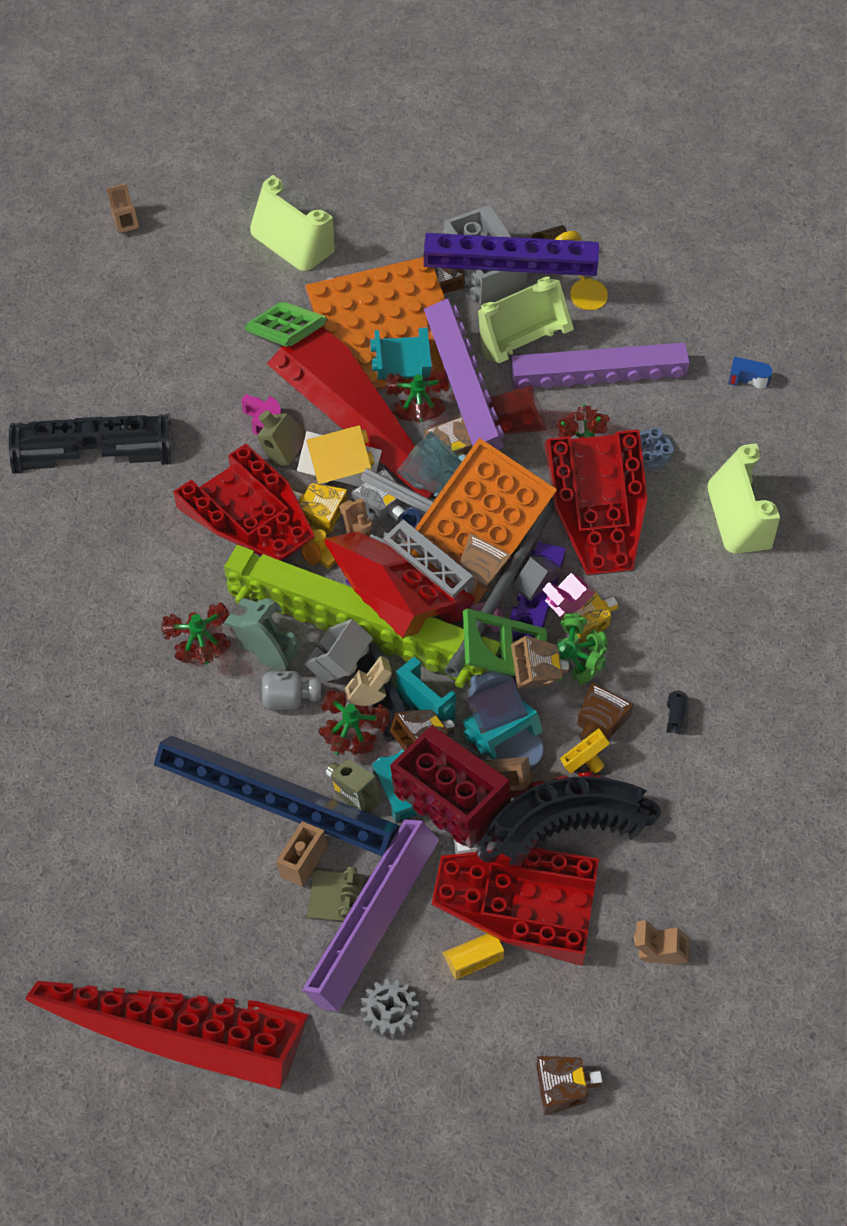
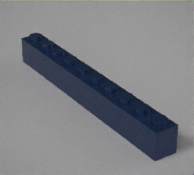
(275, 794)

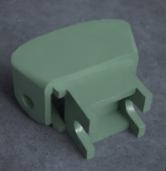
(256, 630)

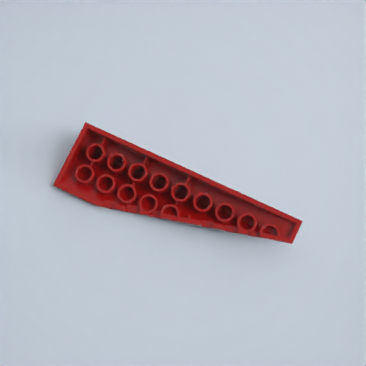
(338, 386)
(192, 1031)

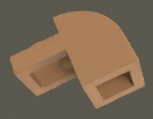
(122, 208)
(661, 946)

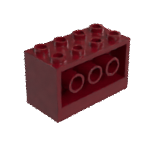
(450, 786)

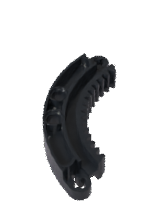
(594, 802)

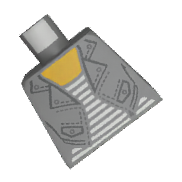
(379, 503)

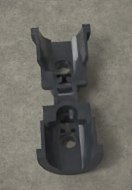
(142, 445)

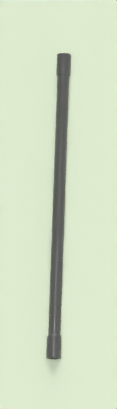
(458, 659)

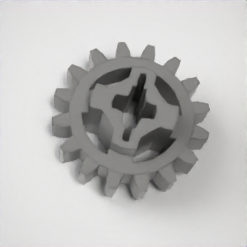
(399, 1012)

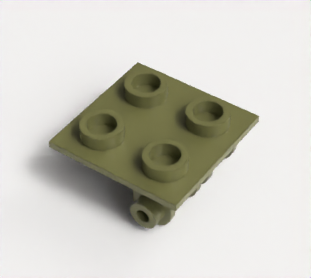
(334, 893)

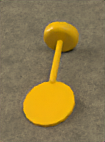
(585, 293)

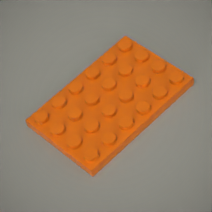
(488, 499)

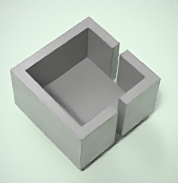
(344, 647)

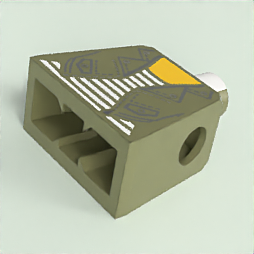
(354, 785)

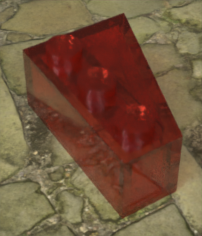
(519, 411)

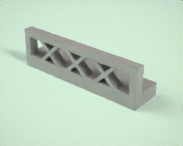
(432, 555)

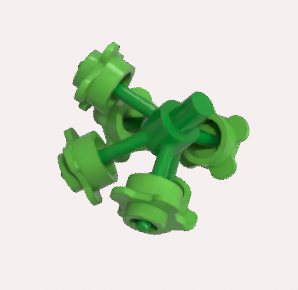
(571, 649)

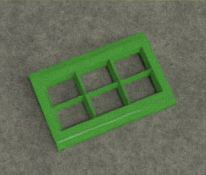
(289, 311)

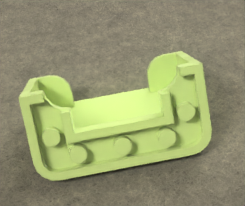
(290, 233)
(522, 319)
(742, 520)

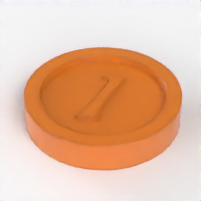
(311, 553)

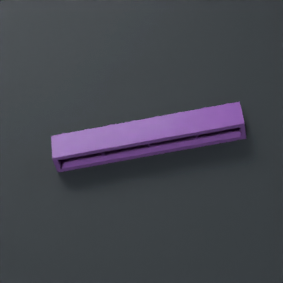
(599, 365)
(463, 375)
(370, 915)

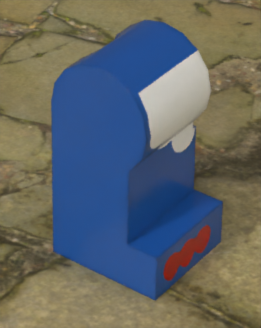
(750, 372)

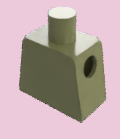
(280, 437)

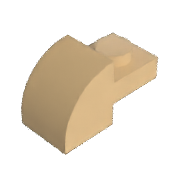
(369, 688)

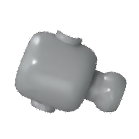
(286, 690)

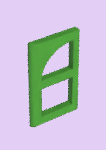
(479, 655)

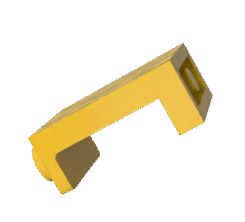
(340, 454)

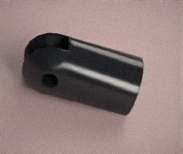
(678, 712)

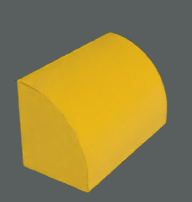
(474, 955)

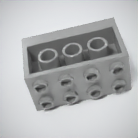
(483, 284)

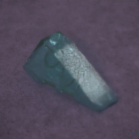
(430, 464)

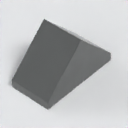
(535, 576)

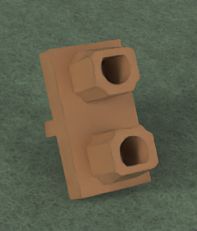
(356, 517)

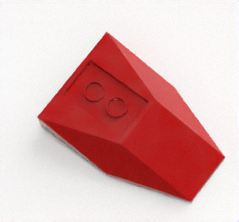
(600, 497)
(248, 506)
(393, 585)
(530, 905)

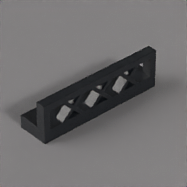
(392, 699)

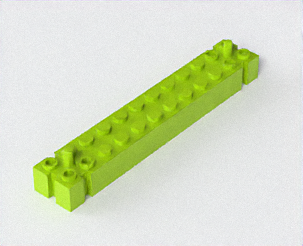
(330, 603)

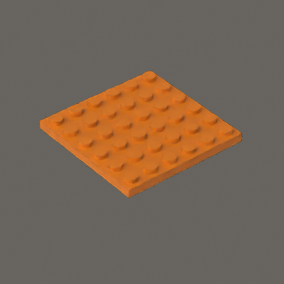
(381, 300)

